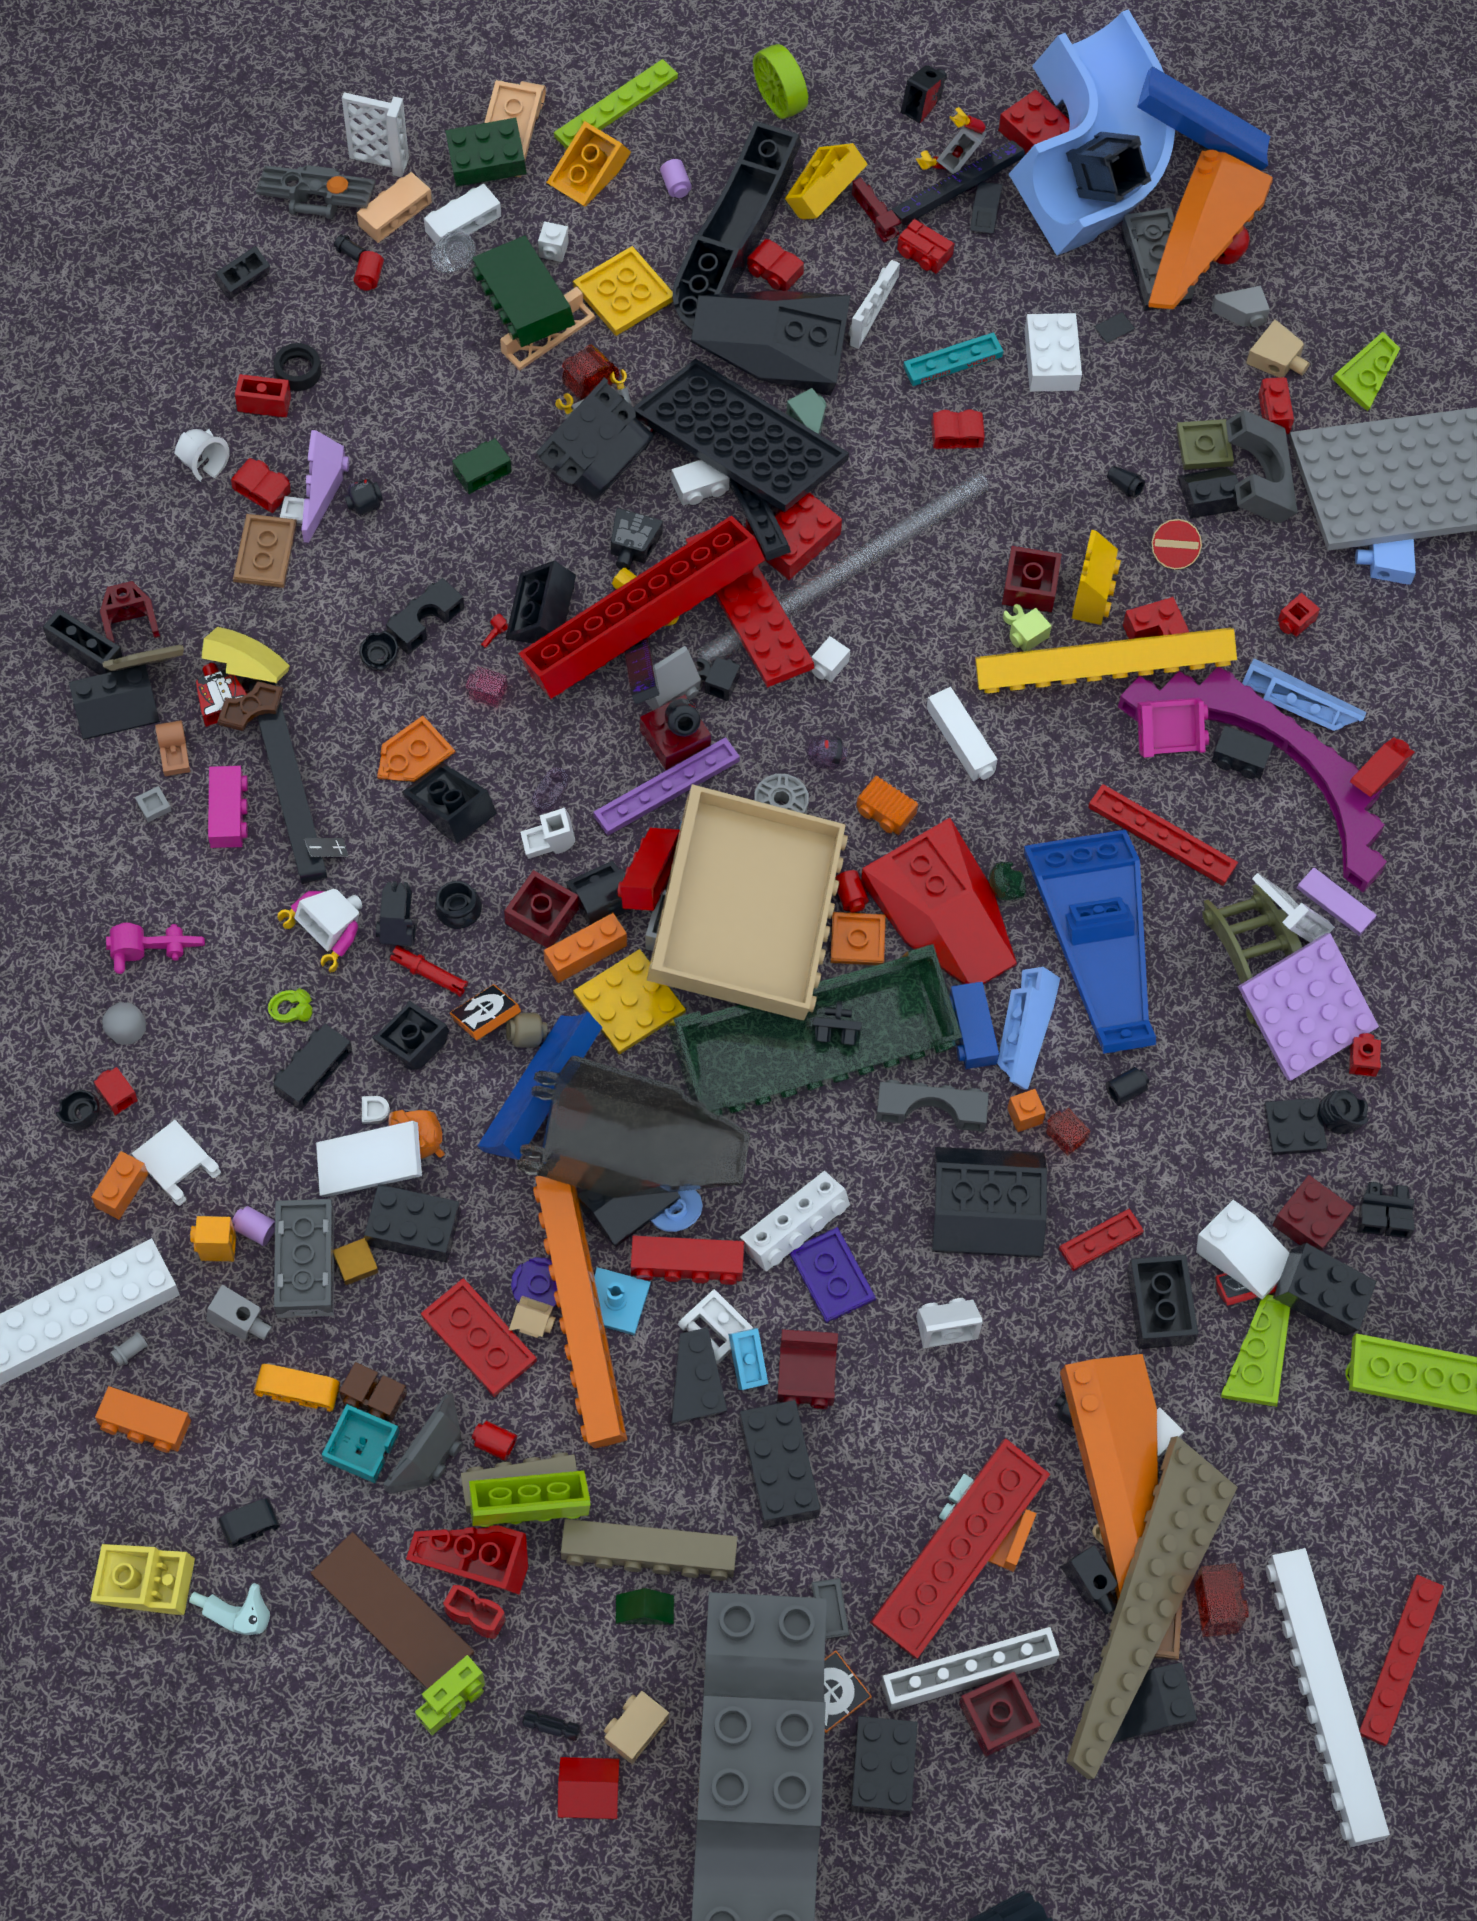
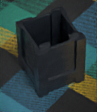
(1108, 166)

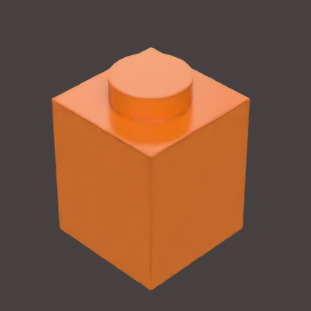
(1026, 1110)

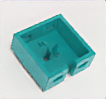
(351, 1435)

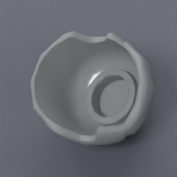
(124, 1023)

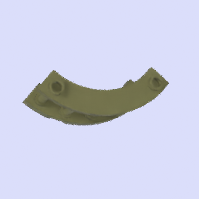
(1285, 938)

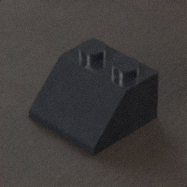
(1209, 492)

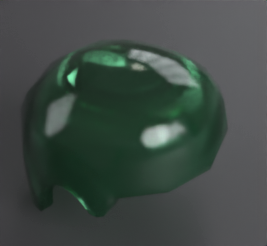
(1004, 877)

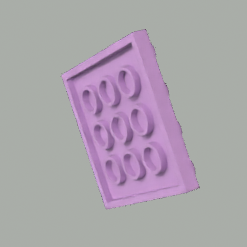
(1308, 1006)

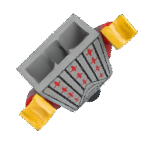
(960, 147)

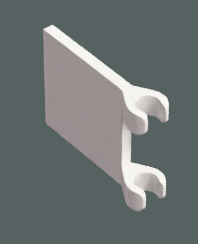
(172, 1157)

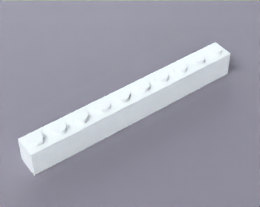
(1327, 1698)

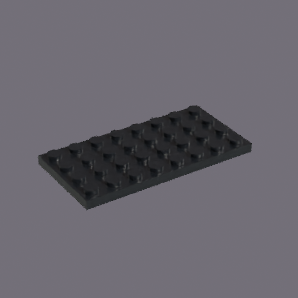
(740, 435)

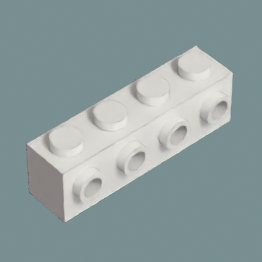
(795, 1221)

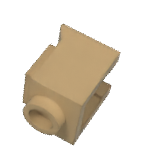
(532, 1317)

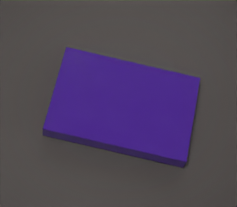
(832, 1275)

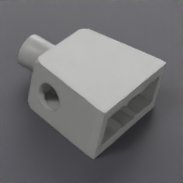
(229, 1306)

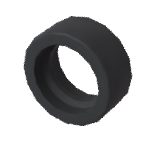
(298, 350)

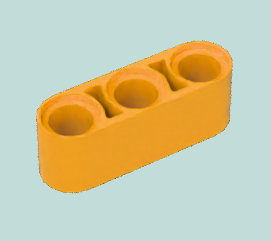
(298, 1386)

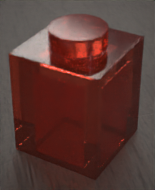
(1067, 1131)

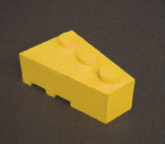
(824, 179)

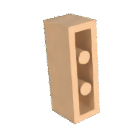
(394, 207)

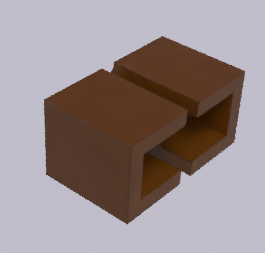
(362, 1384)

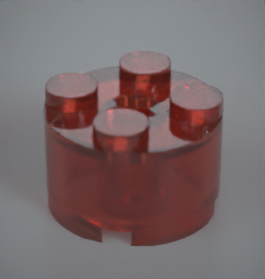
(587, 369)

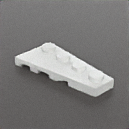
(872, 304)

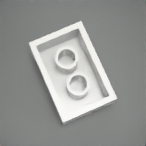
(1053, 352)

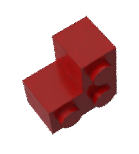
(1154, 620)

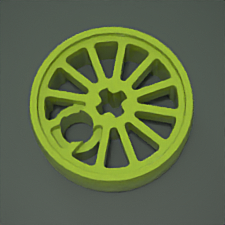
(780, 81)

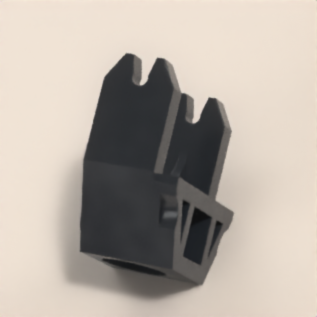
(395, 921)

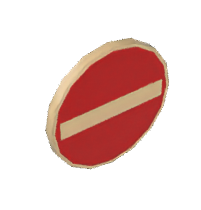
(1176, 544)

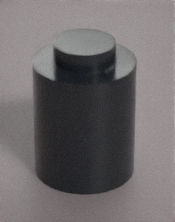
(1127, 1085)

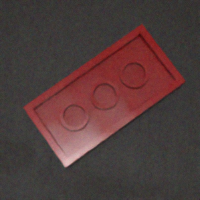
(478, 1337)

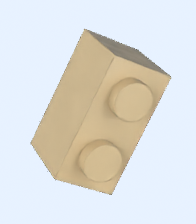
(636, 1726)

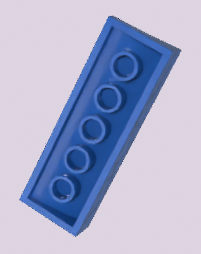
(1202, 119)
(522, 1111)

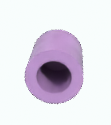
(675, 178)
(254, 1225)

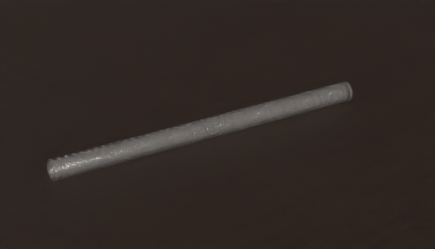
(861, 558)

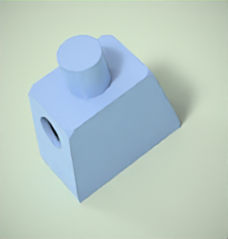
(1389, 561)

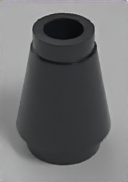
(1128, 482)

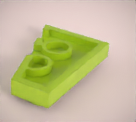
(1367, 370)

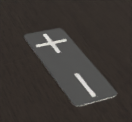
(326, 847)

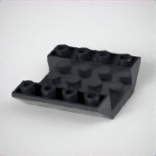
(989, 1202)

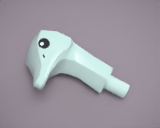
(246, 1620)

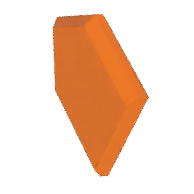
(413, 752)

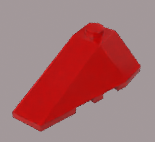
(483, 1555)

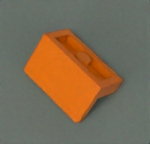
(1012, 1545)

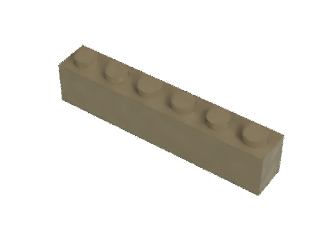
(648, 1548)

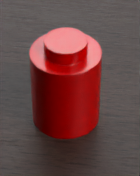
(368, 270)
(851, 891)
(494, 1440)

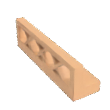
(510, 346)

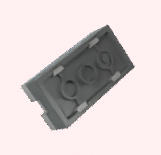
(304, 1258)

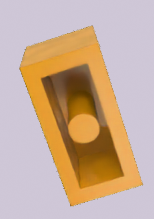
(214, 1238)

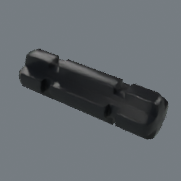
(551, 1725)

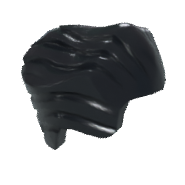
(1343, 1111)

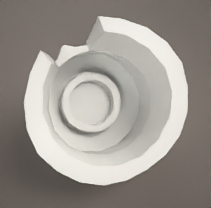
(199, 442)

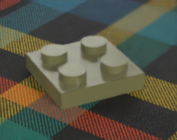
(1204, 444)

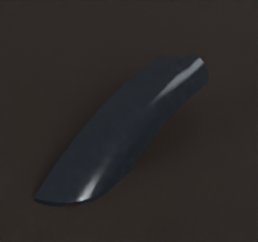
(737, 219)

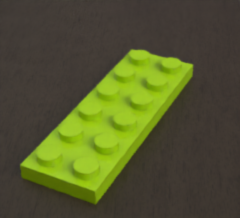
(1413, 1373)

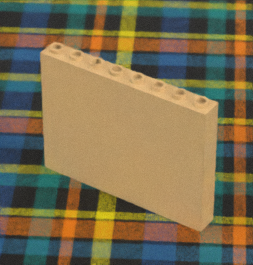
(748, 903)

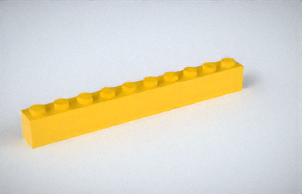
(1106, 658)

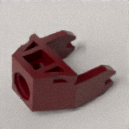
(113, 604)

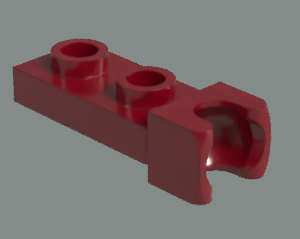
(876, 210)

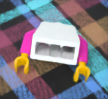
(328, 919)

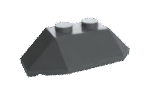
(429, 1450)

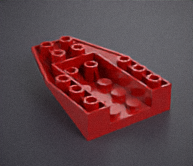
(943, 899)

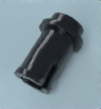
(348, 247)

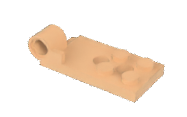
(517, 101)

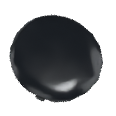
(457, 905)

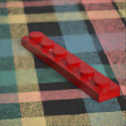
(1163, 835)
(1401, 1660)

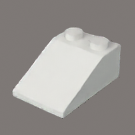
(1243, 1249)

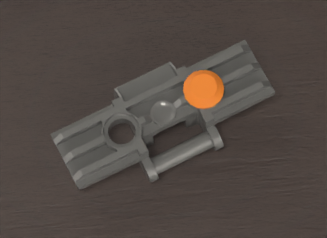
(315, 180)

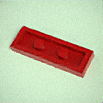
(1101, 1239)

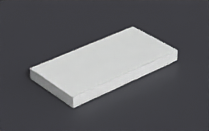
(369, 1159)

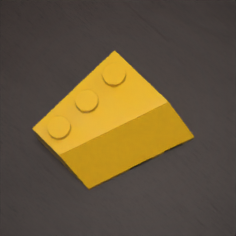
(1096, 580)

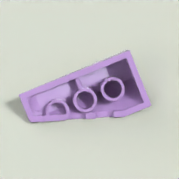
(326, 474)

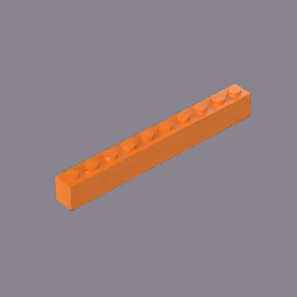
(581, 1313)

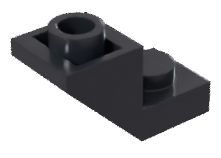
(986, 207)

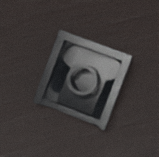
(413, 1036)

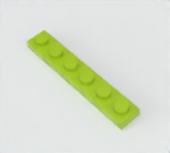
(620, 101)

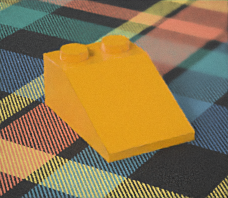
(588, 164)

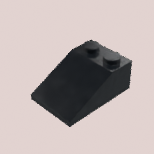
(450, 802)
(1159, 1705)

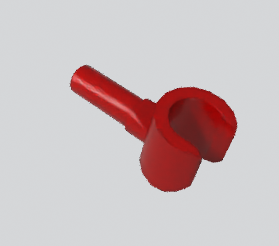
(499, 624)

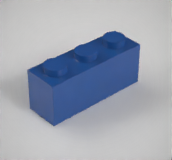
(973, 1017)

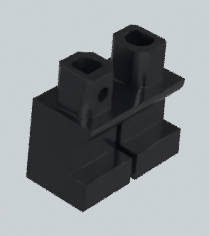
(1386, 1213)

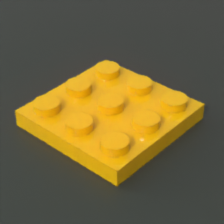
(624, 290)
(628, 1003)

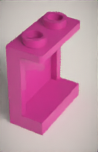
(1172, 726)

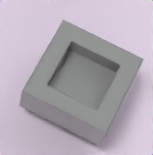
(153, 804)

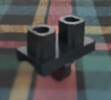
(849, 1028)

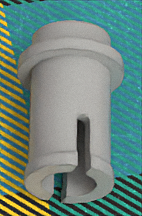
(128, 1349)

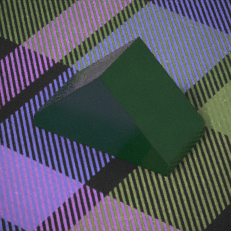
(645, 1607)

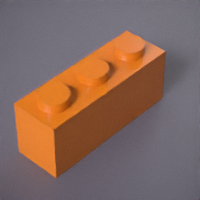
(585, 948)
(142, 1420)

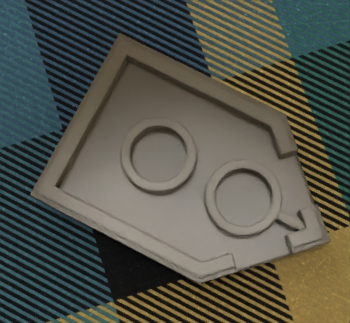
(142, 658)

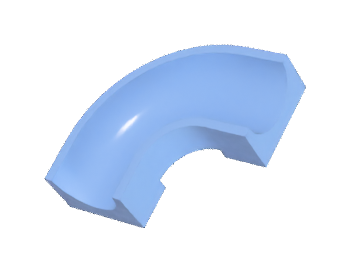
(1101, 89)

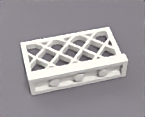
(393, 135)
(1301, 918)

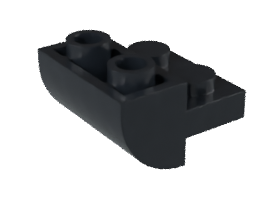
(599, 892)

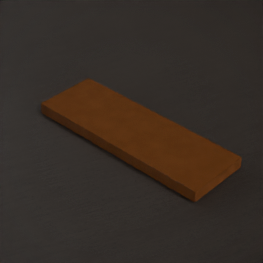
(391, 1611)

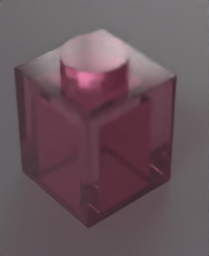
(487, 686)

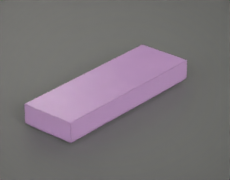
(1336, 901)

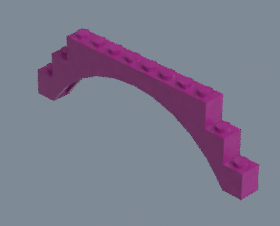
(1240, 706)

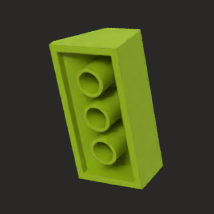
(529, 1498)

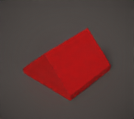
(588, 1788)

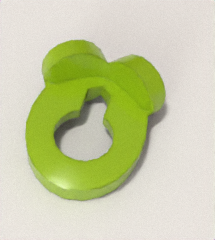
(301, 1012)

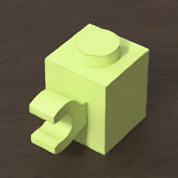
(1027, 629)

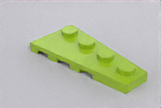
(1260, 1360)

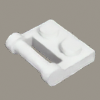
(719, 1317)

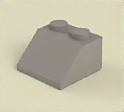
(675, 678)

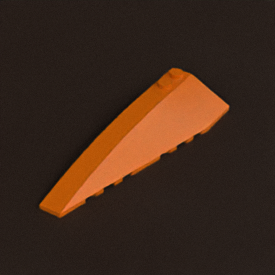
(1213, 210)
(1118, 1447)

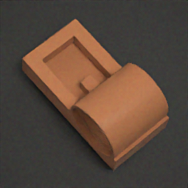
(173, 748)

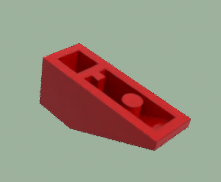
(1383, 766)

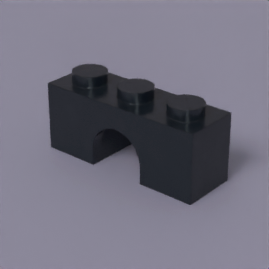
(438, 600)

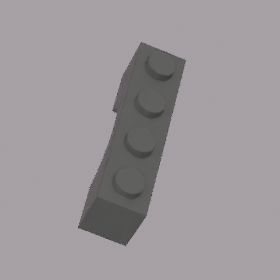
(965, 1107)

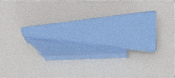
(1300, 697)
(1027, 1023)

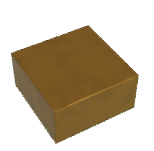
(355, 1261)

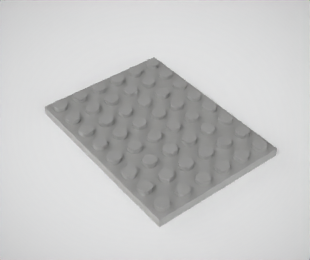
(1391, 477)

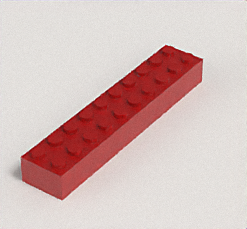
(641, 606)

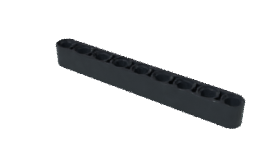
(290, 791)

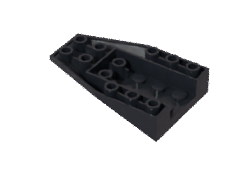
(776, 335)

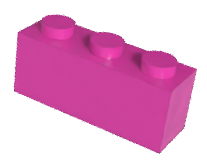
(227, 807)

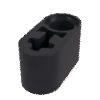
(248, 1522)

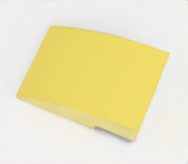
(243, 655)
(143, 1578)

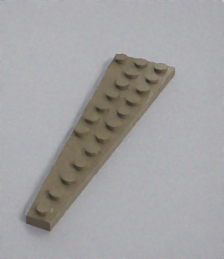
(1166, 1557)

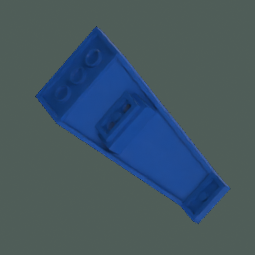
(1098, 917)

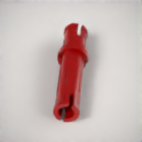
(420, 966)

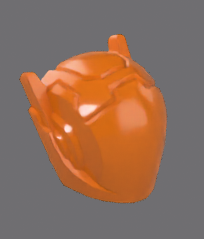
(428, 1126)

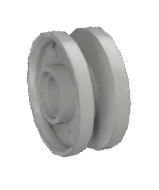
(783, 788)

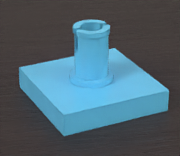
(621, 1299)

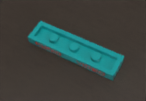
(953, 359)

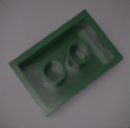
(486, 152)

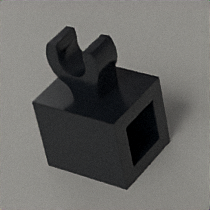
(719, 678)

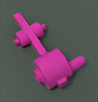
(128, 943)

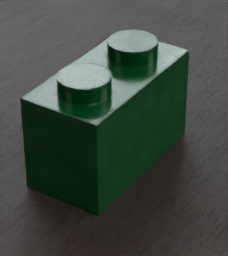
(481, 466)

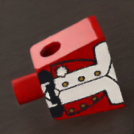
(213, 691)

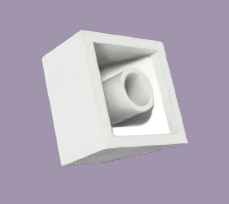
(948, 1322)

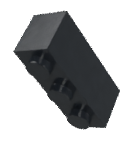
(80, 642)
(312, 1066)

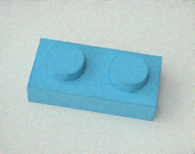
(748, 1358)

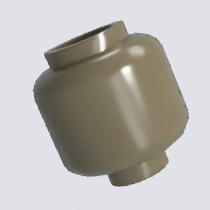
(526, 1030)

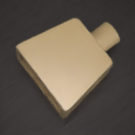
(1278, 352)

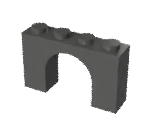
(1267, 441)

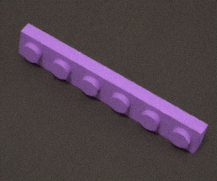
(666, 786)

